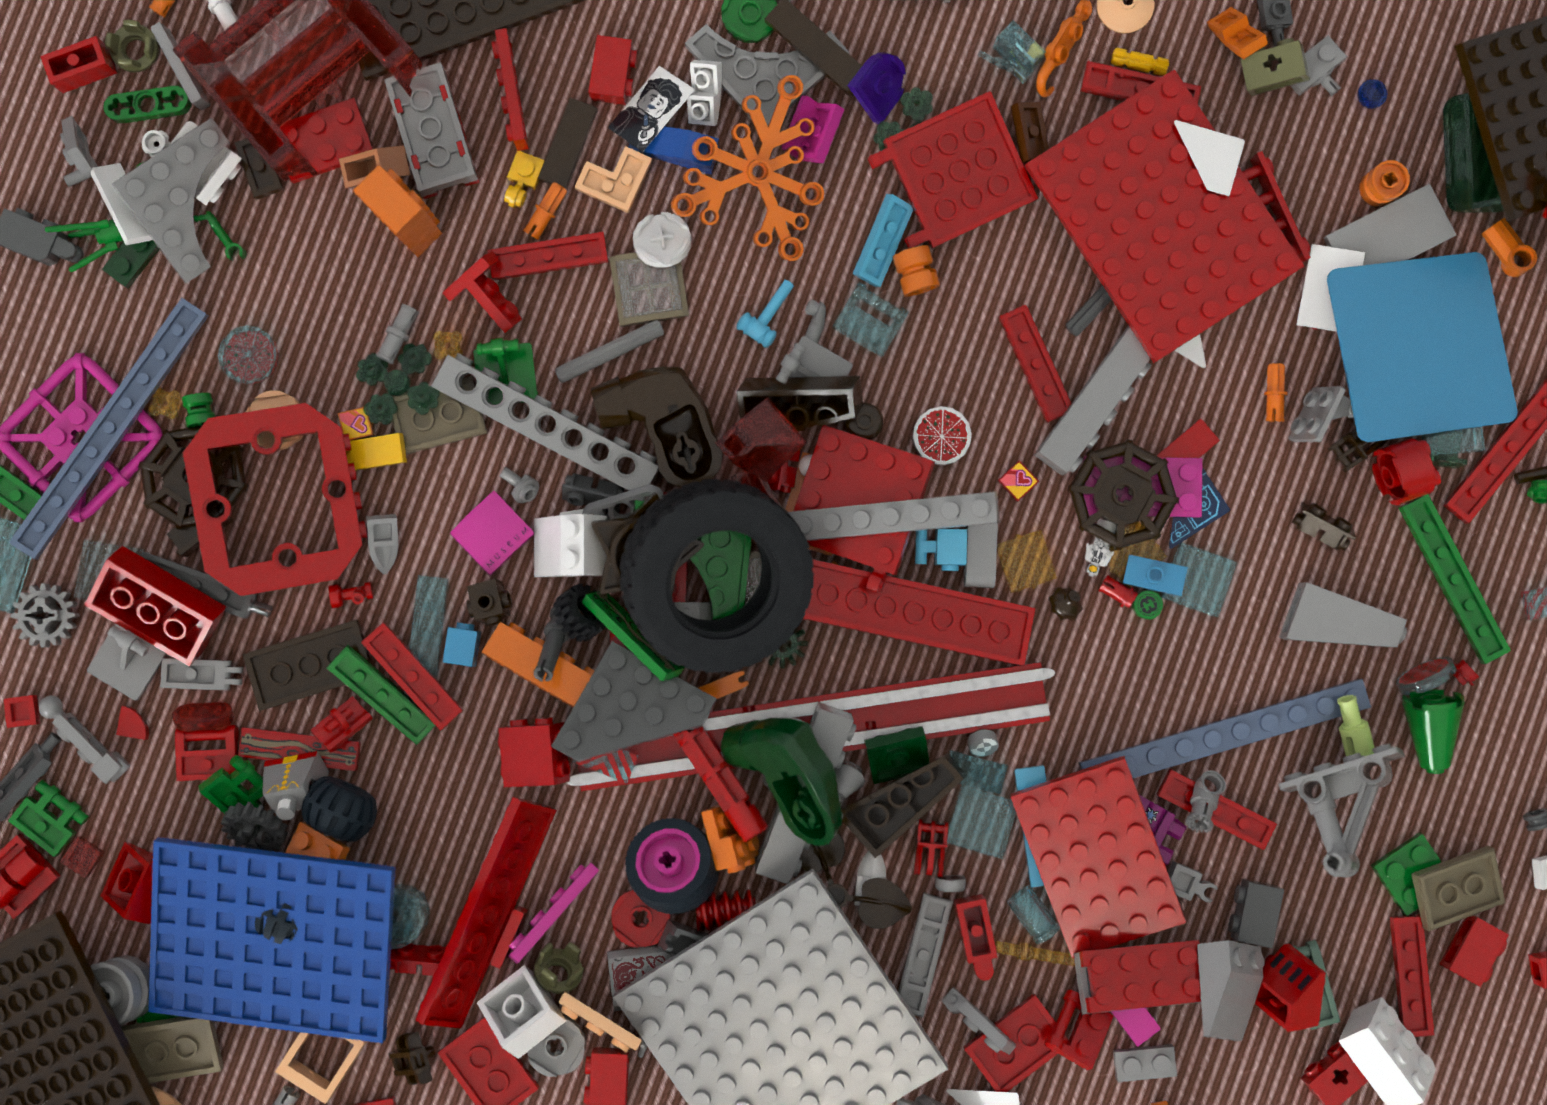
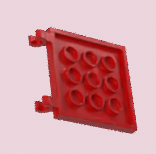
(958, 170)
(861, 472)

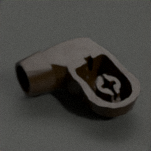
(672, 417)

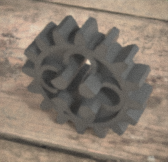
(241, 821)

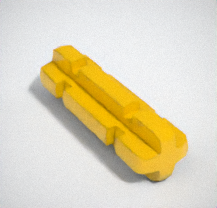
(1140, 61)

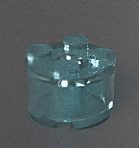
(415, 913)

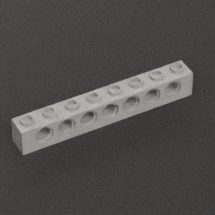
(450, 383)

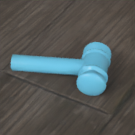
(758, 328)

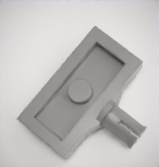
(1321, 62)

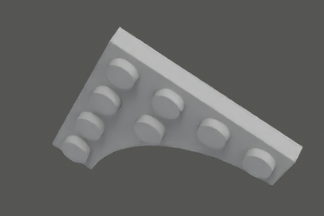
(755, 73)
(164, 193)

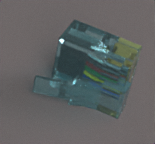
(1019, 52)

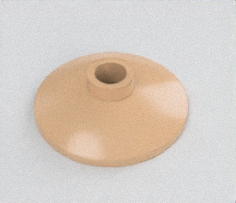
(1123, 17)

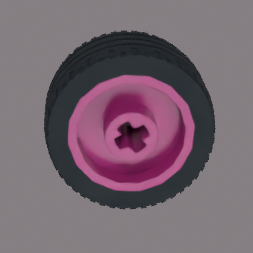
(671, 866)

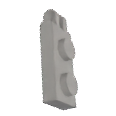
(200, 675)

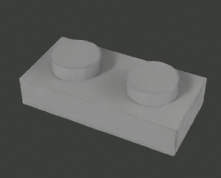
(1145, 1063)

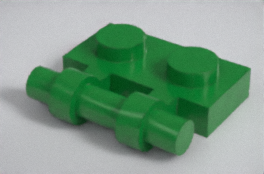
(226, 789)
(42, 825)

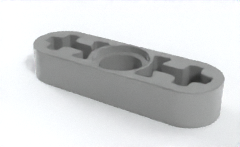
(599, 507)

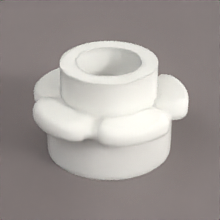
(149, 140)

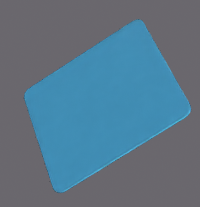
(1421, 346)

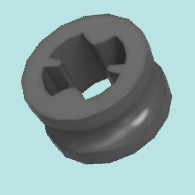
(1537, 819)

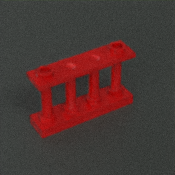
(1263, 170)

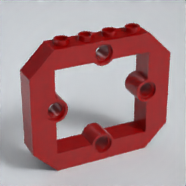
(245, 429)

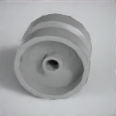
(125, 986)

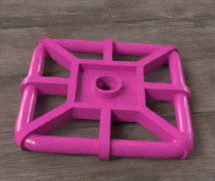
(60, 433)

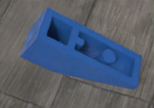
(675, 147)

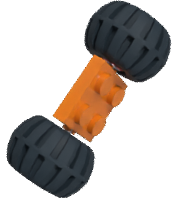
(329, 811)

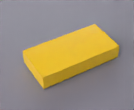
(377, 451)

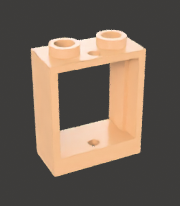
(310, 1080)

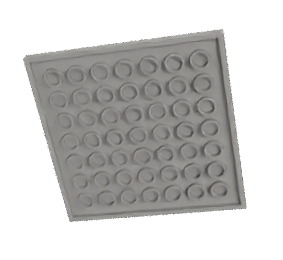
(782, 1011)

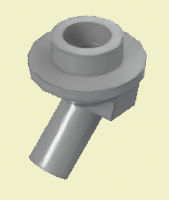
(524, 488)

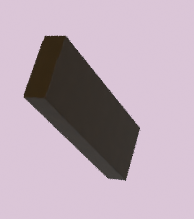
(568, 143)

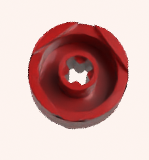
(1405, 470)

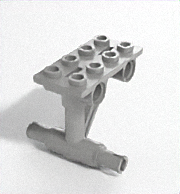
(1337, 783)

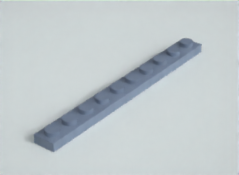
(108, 429)
(1236, 730)

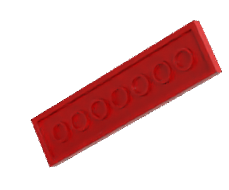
(920, 614)
(486, 914)

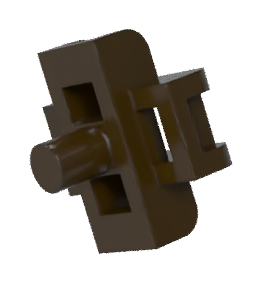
(412, 1058)

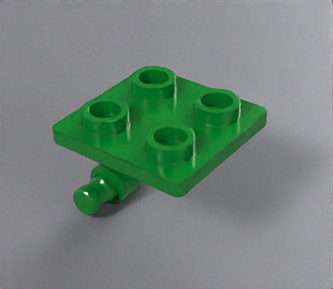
(511, 362)

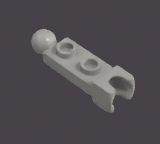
(107, 765)

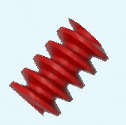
(723, 909)

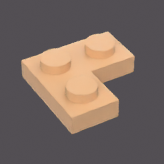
(615, 187)

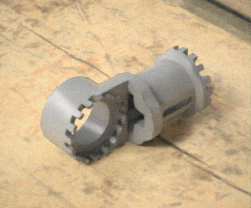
(1202, 795)

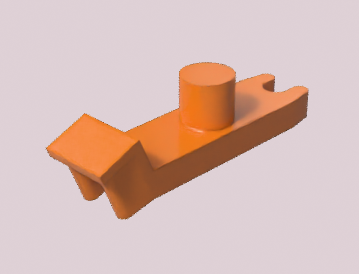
(725, 685)

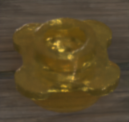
(442, 338)
(172, 406)

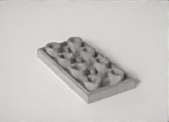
(1397, 229)

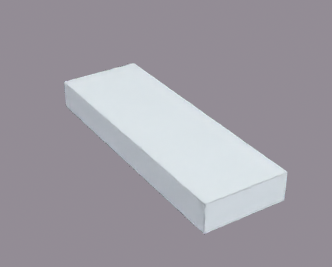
(126, 222)

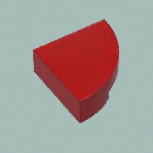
(132, 724)

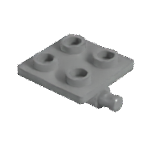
(812, 360)
(1319, 408)
(126, 662)

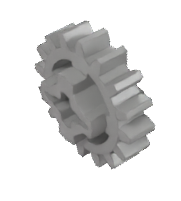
(45, 629)

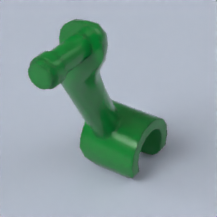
(222, 235)

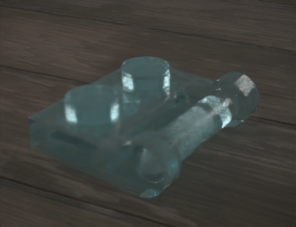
(864, 327)

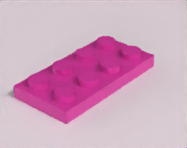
(1186, 479)

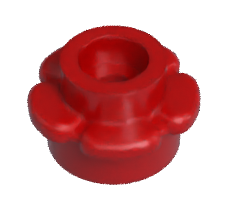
(1465, 673)

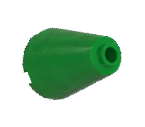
(1434, 727)

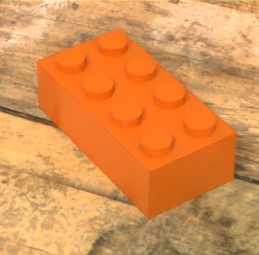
(399, 209)

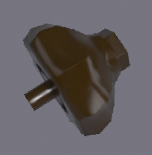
(1065, 603)

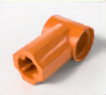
(1507, 244)

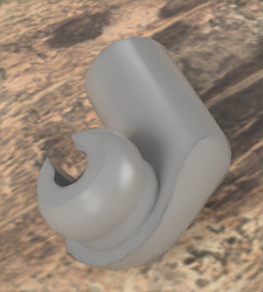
(817, 323)

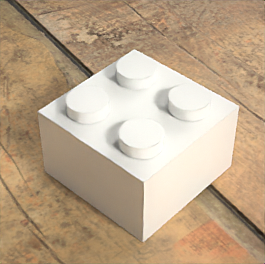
(520, 1012)

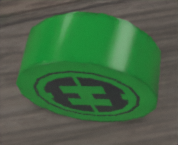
(1147, 605)

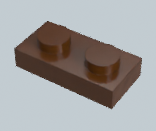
(1029, 130)

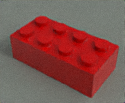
(155, 605)

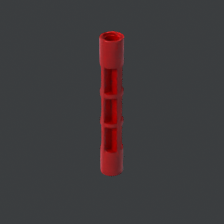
(722, 783)

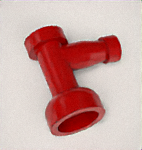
(356, 594)

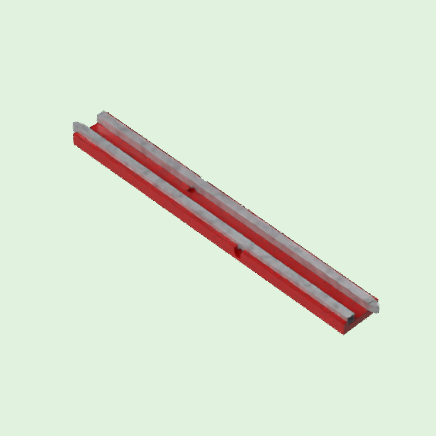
(939, 704)

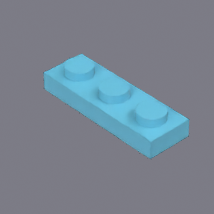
(883, 240)

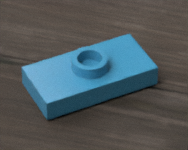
(1155, 575)

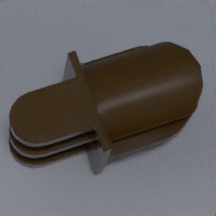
(1355, 447)

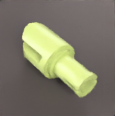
(1354, 730)

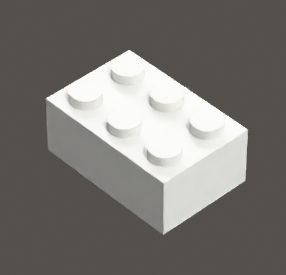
(1387, 1054)

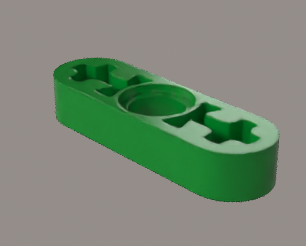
(127, 115)

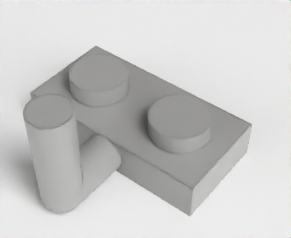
(76, 152)

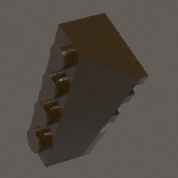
(805, 399)

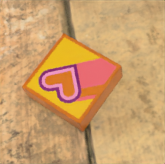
(356, 424)

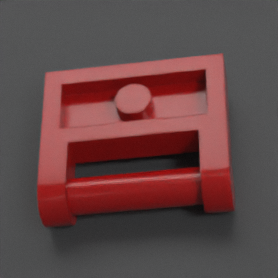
(202, 764)
(1086, 1035)

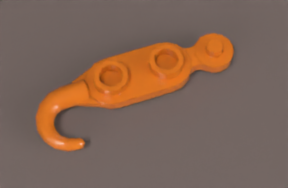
(1058, 50)

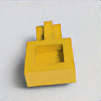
(525, 172)

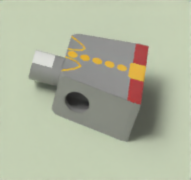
(288, 781)

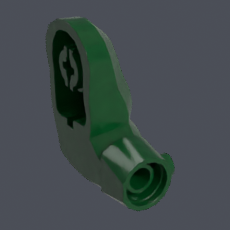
(794, 770)

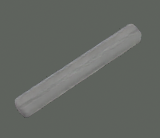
(609, 351)

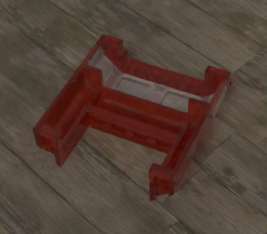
(284, 58)

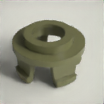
(122, 37)
(566, 958)

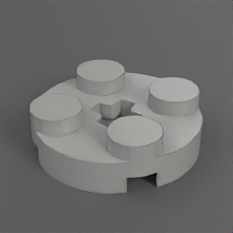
(563, 1061)

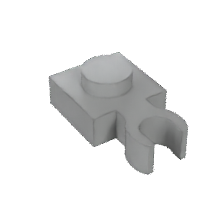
(1187, 882)

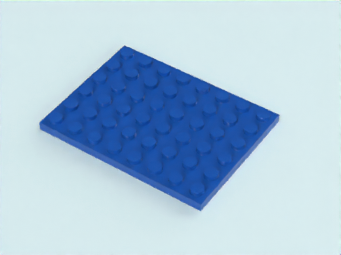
(220, 969)

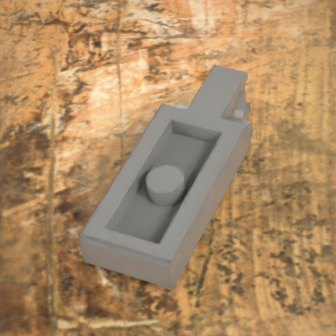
(976, 1021)

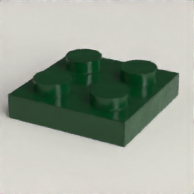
(896, 754)

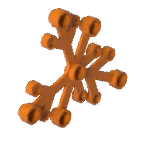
(770, 138)

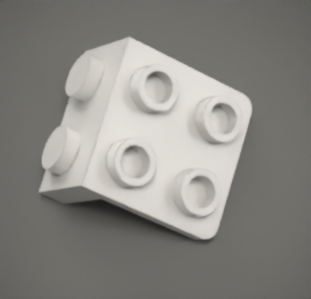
(221, 166)

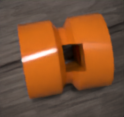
(1384, 183)
(916, 270)

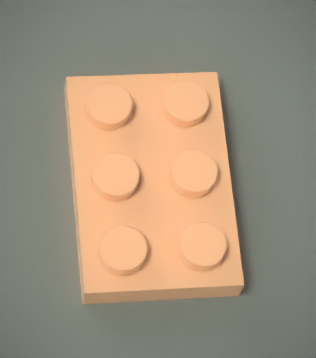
(598, 1023)

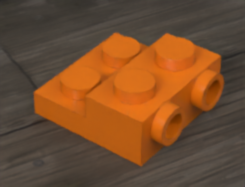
(725, 843)

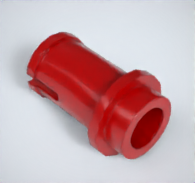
(1119, 592)

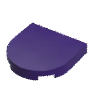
(879, 85)

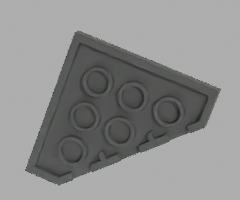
(629, 707)

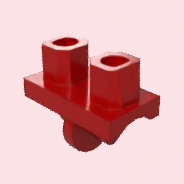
(341, 724)

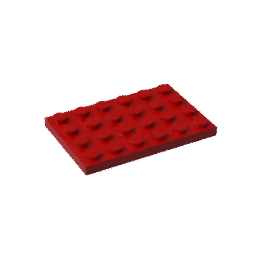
(1098, 857)

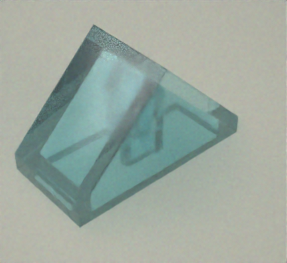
(980, 772)

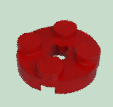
(631, 933)

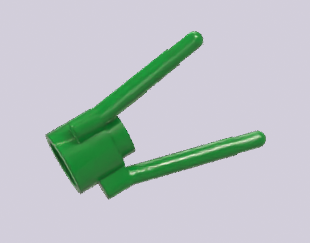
(104, 230)

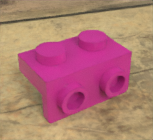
(826, 121)

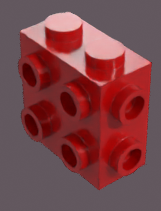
(528, 754)

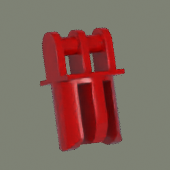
(930, 845)

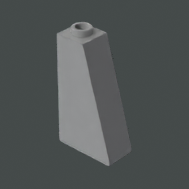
(1333, 618)

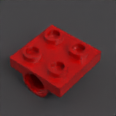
(23, 876)

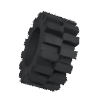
(567, 610)

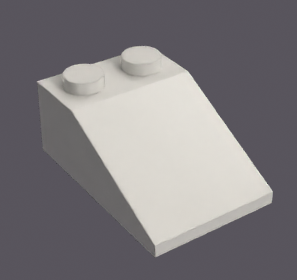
(567, 546)

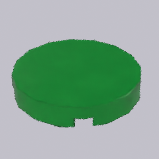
(746, 19)

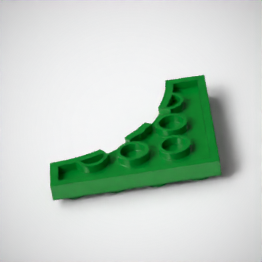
(723, 568)

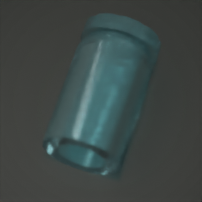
(1033, 914)

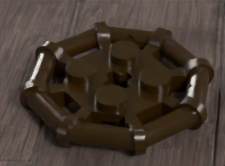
(176, 480)
(1107, 500)

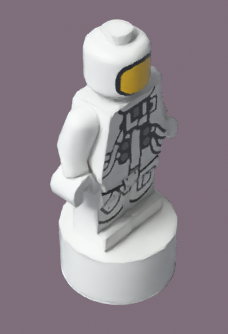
(1099, 552)

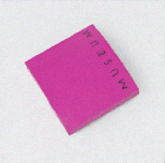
(492, 533)

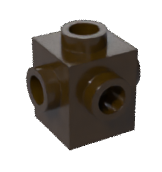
(489, 602)

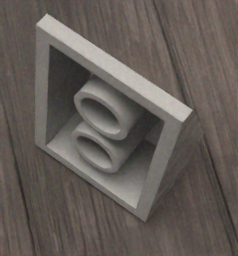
(1228, 986)

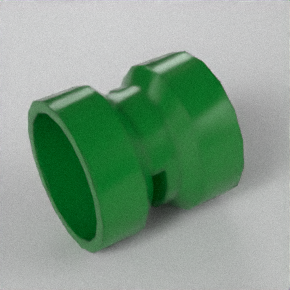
(198, 408)

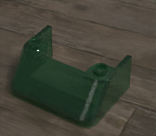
(1467, 166)

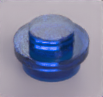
(1372, 94)

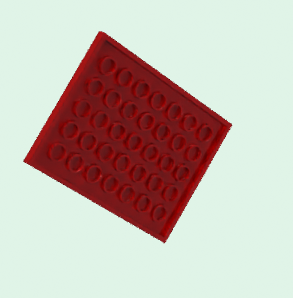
(1151, 227)

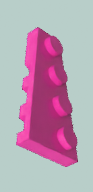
(543, 920)

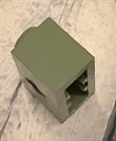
(1290, 70)

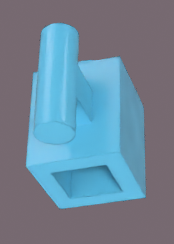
(949, 548)

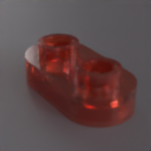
(203, 716)

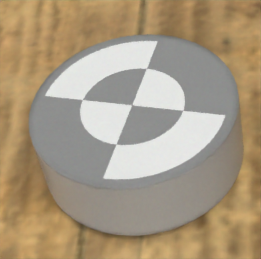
(983, 743)

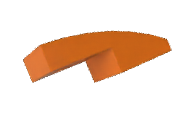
(1236, 33)

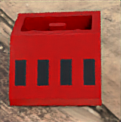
(1292, 990)

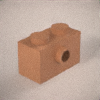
(360, 165)

